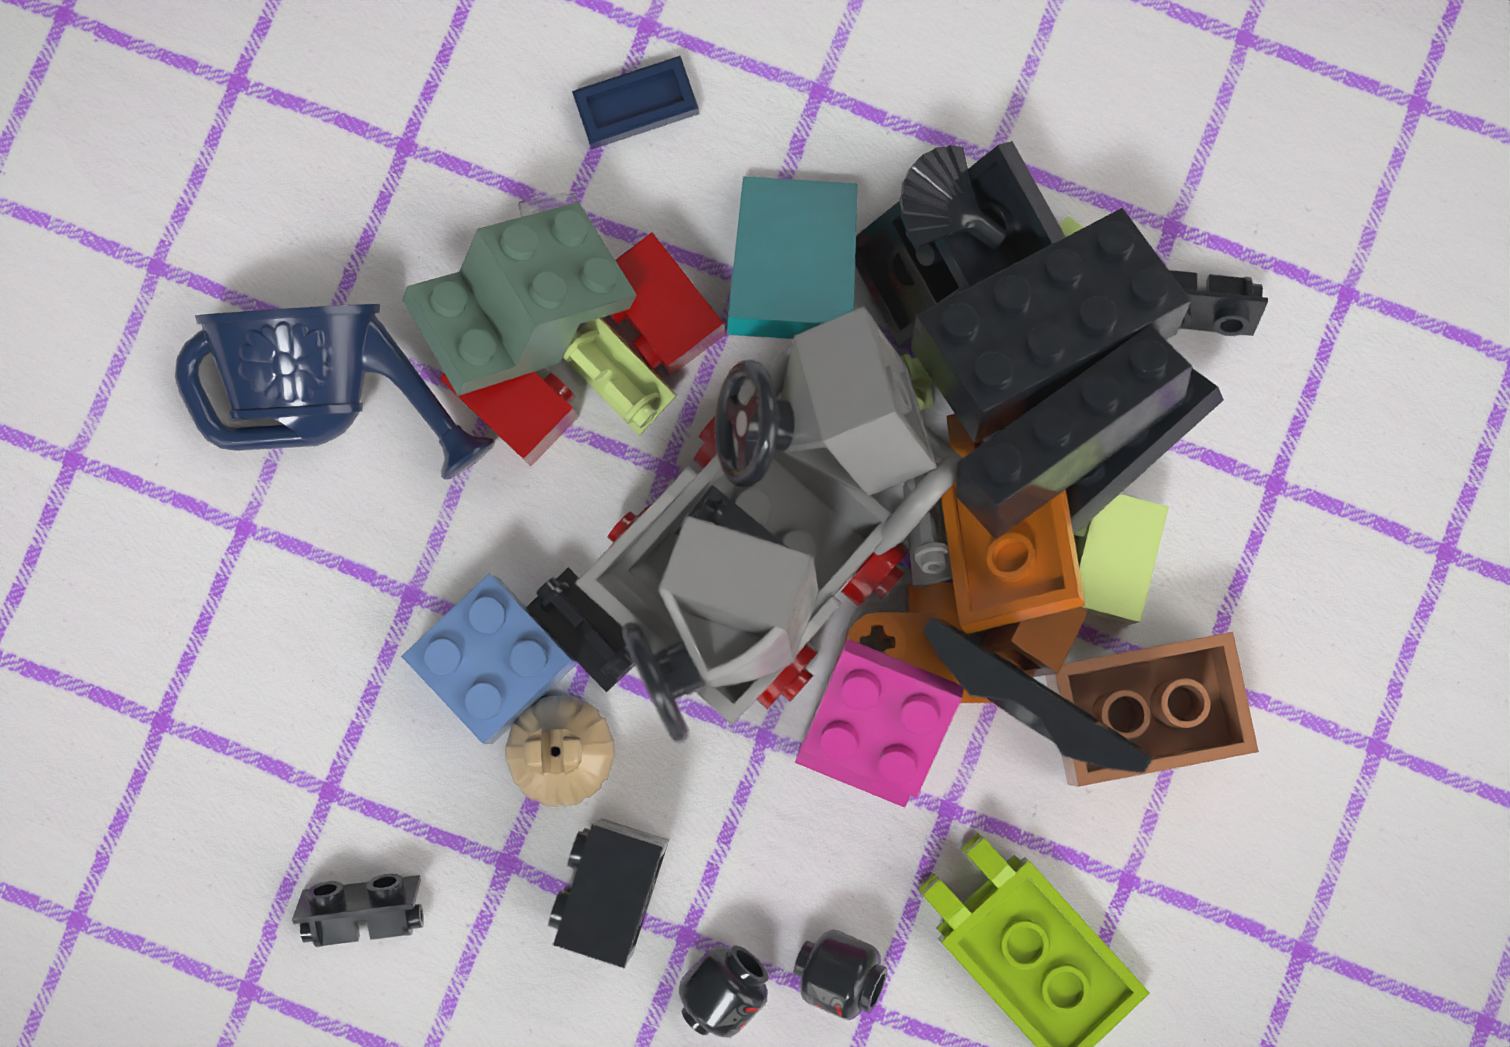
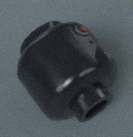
(840, 974)
(723, 991)

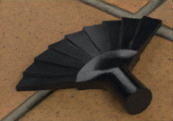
(941, 202)

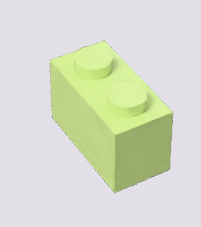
(1119, 557)

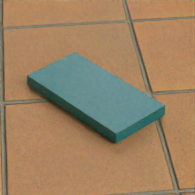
(792, 256)

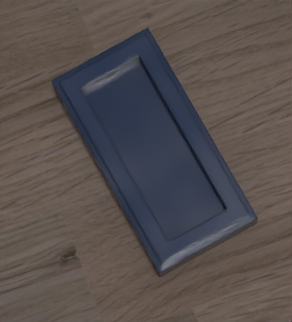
(635, 102)

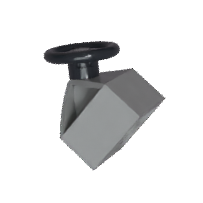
(840, 411)
(737, 612)

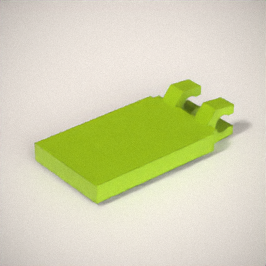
(1033, 952)

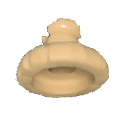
(584, 747)

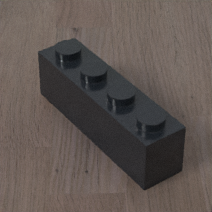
(1072, 431)

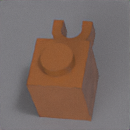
(1037, 643)

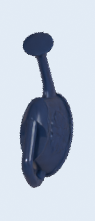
(310, 376)

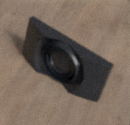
(1033, 703)

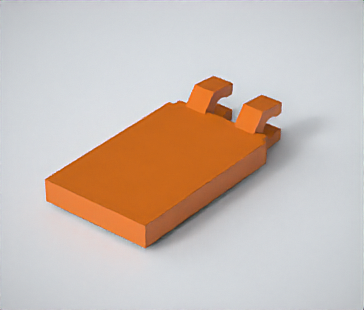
(1019, 574)

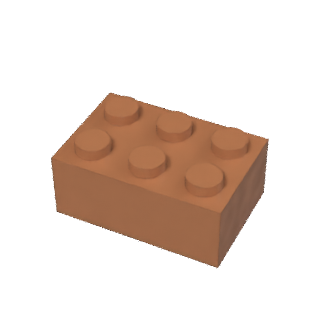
(1171, 699)

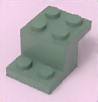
(518, 297)

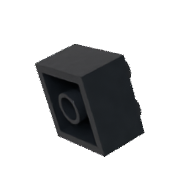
(609, 891)

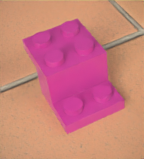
(879, 723)

